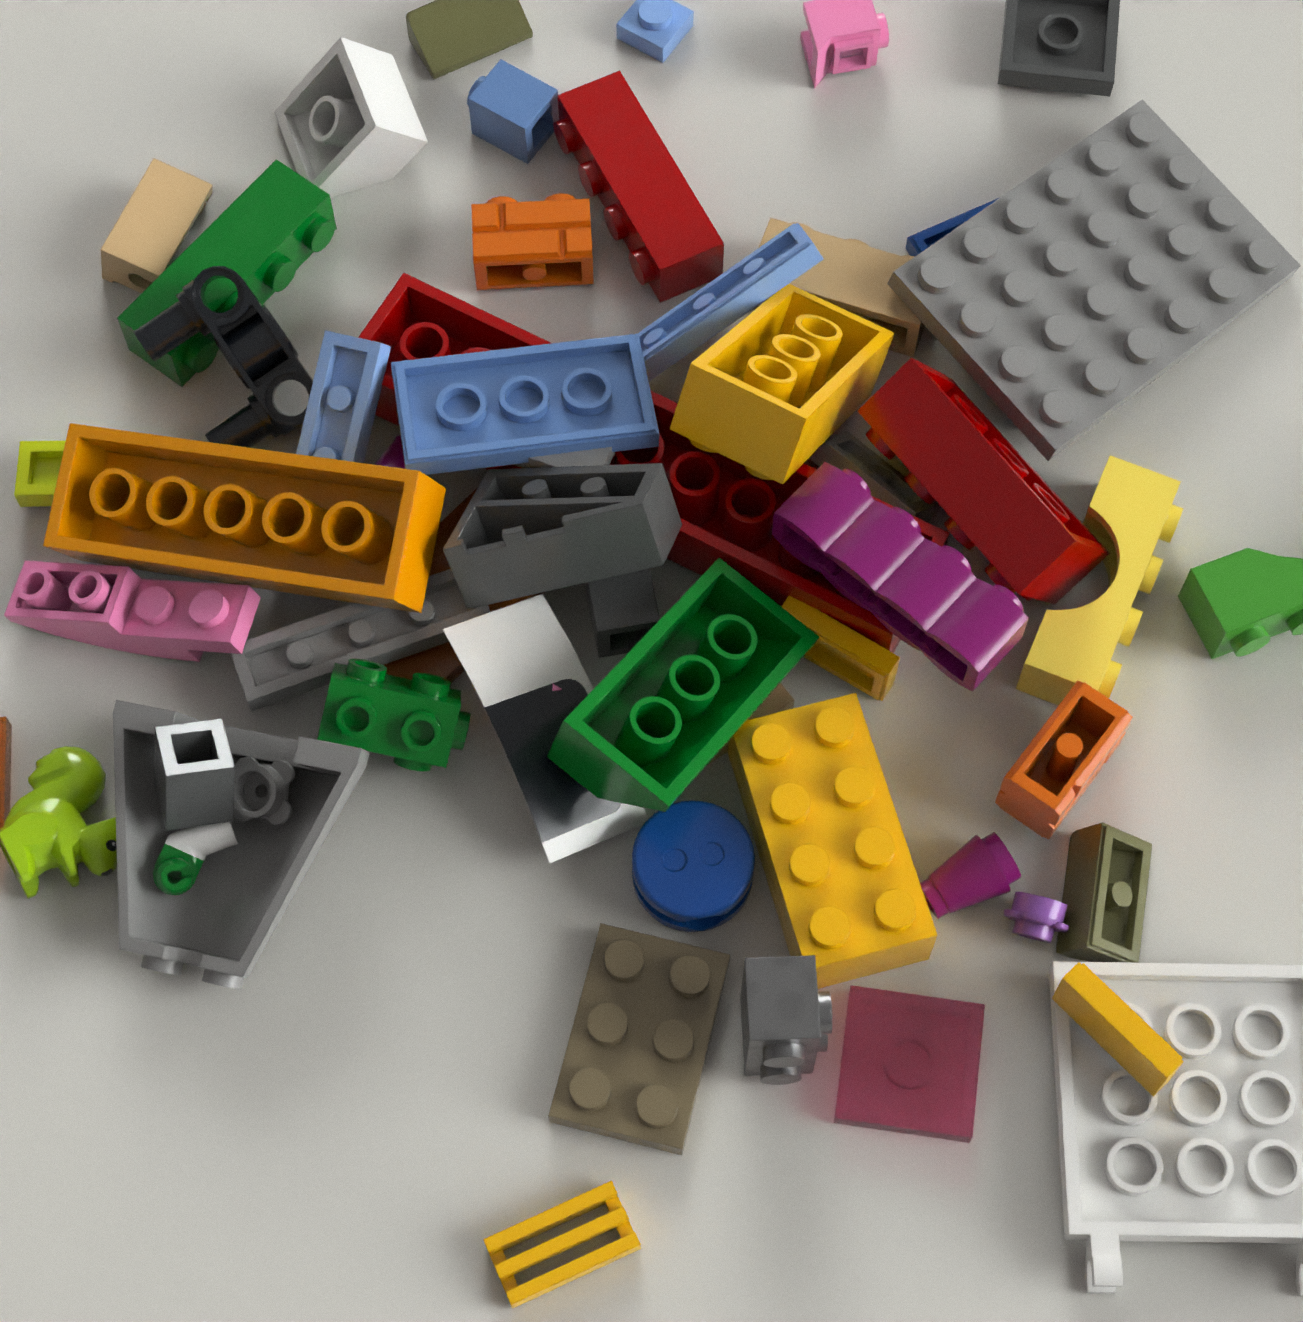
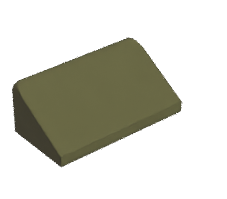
(464, 31)
(1104, 895)

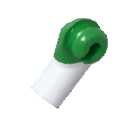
(185, 854)

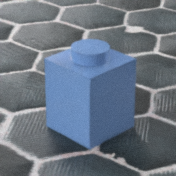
(513, 110)

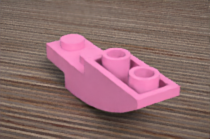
(132, 614)

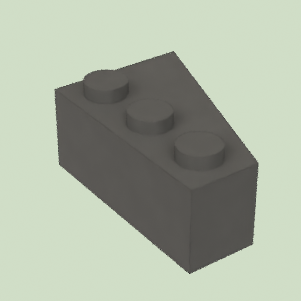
(560, 529)

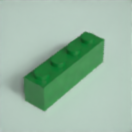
(259, 237)

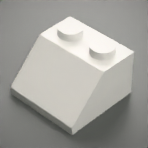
(350, 120)

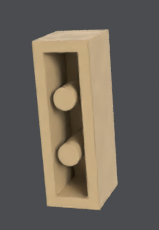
(857, 281)

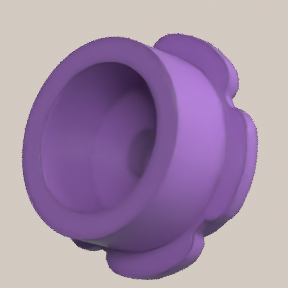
(1036, 916)

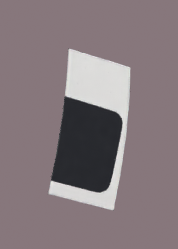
(513, 664)

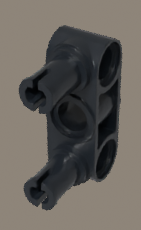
(250, 344)

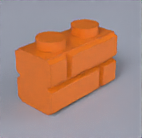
(532, 242)
(1063, 759)

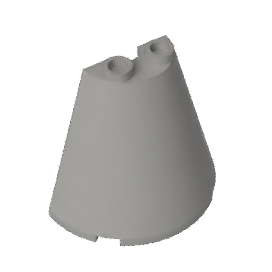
(239, 889)

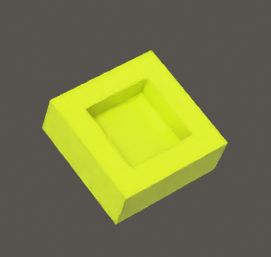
(37, 472)

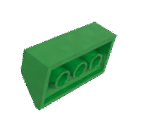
(681, 692)

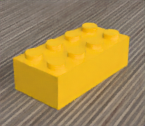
(780, 383)
(831, 841)

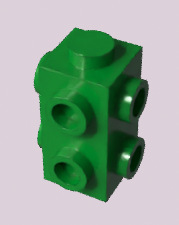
(394, 715)

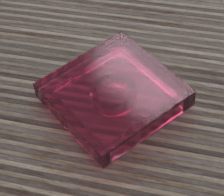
(909, 1064)

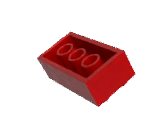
(981, 483)

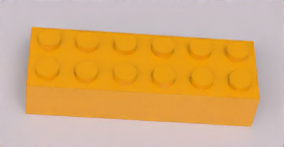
(246, 516)

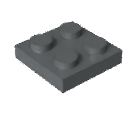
(1060, 45)

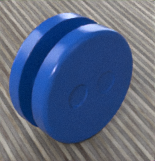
(693, 866)

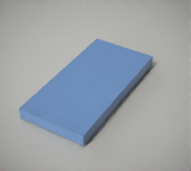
(523, 404)

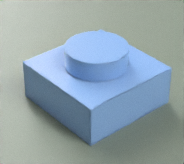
(655, 26)

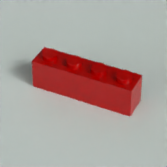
(639, 187)

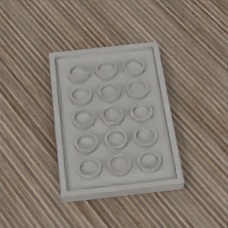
(1093, 278)

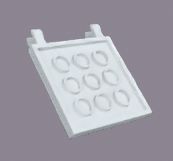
(1215, 1145)

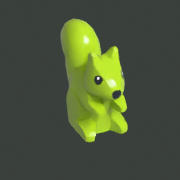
(47, 826)

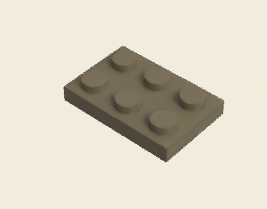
(640, 1039)

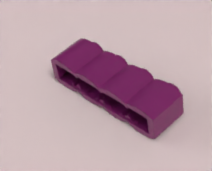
(899, 576)

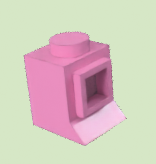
(842, 36)

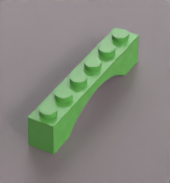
(1244, 600)

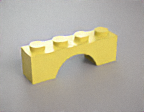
(1077, 644)

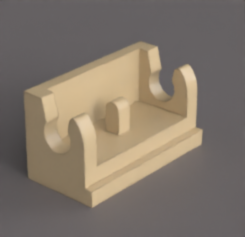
(153, 225)

